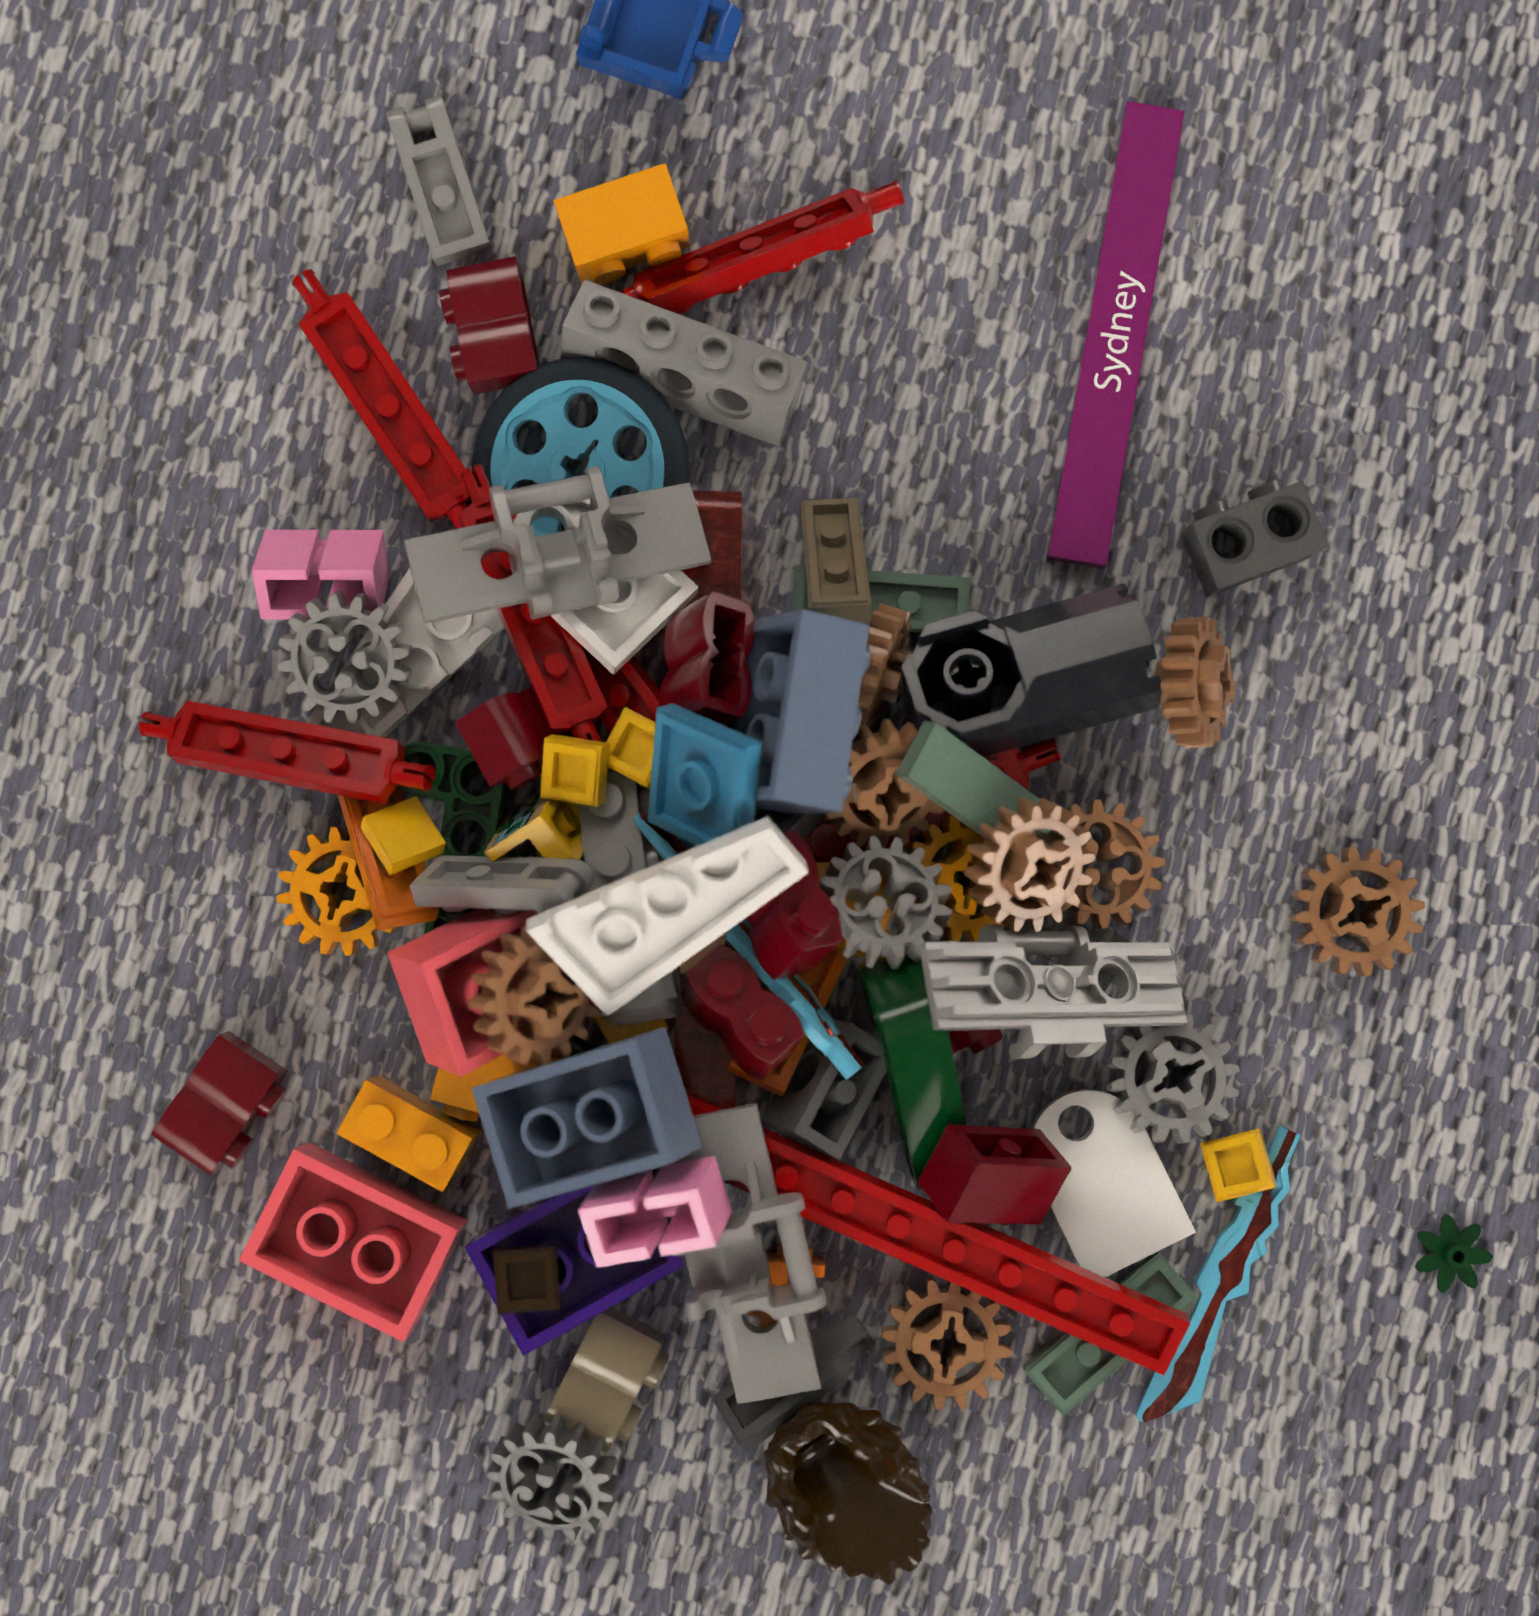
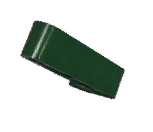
(460, 804)
(915, 1058)

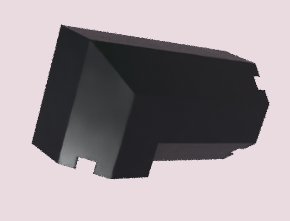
(1033, 671)

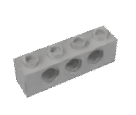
(687, 361)

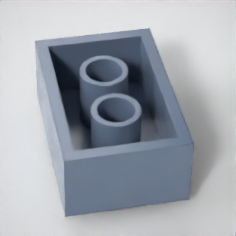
(805, 708)
(587, 1118)

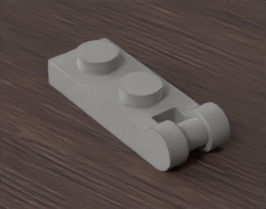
(439, 182)
(501, 885)

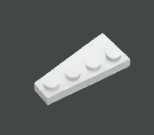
(436, 655)
(659, 917)

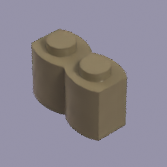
(607, 1375)

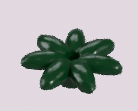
(1443, 1251)

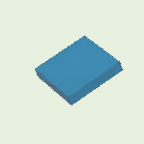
(701, 776)

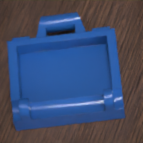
(656, 40)

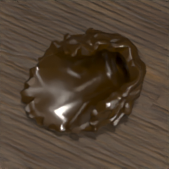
(849, 1491)

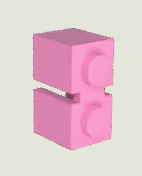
(296, 564)
(631, 1212)

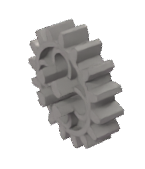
(350, 690)
(905, 876)

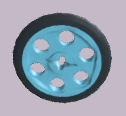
(544, 397)

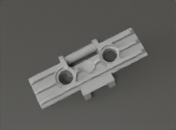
(559, 568)
(996, 988)
(737, 1272)

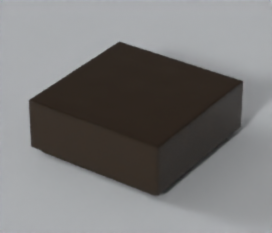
(527, 1278)

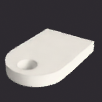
(644, 605)
(1118, 1194)

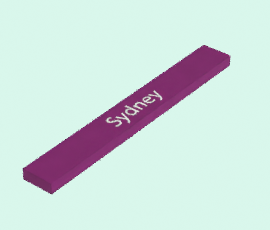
(1115, 335)

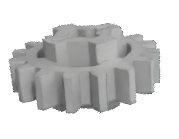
(1186, 1096)

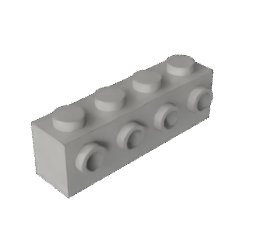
(614, 851)

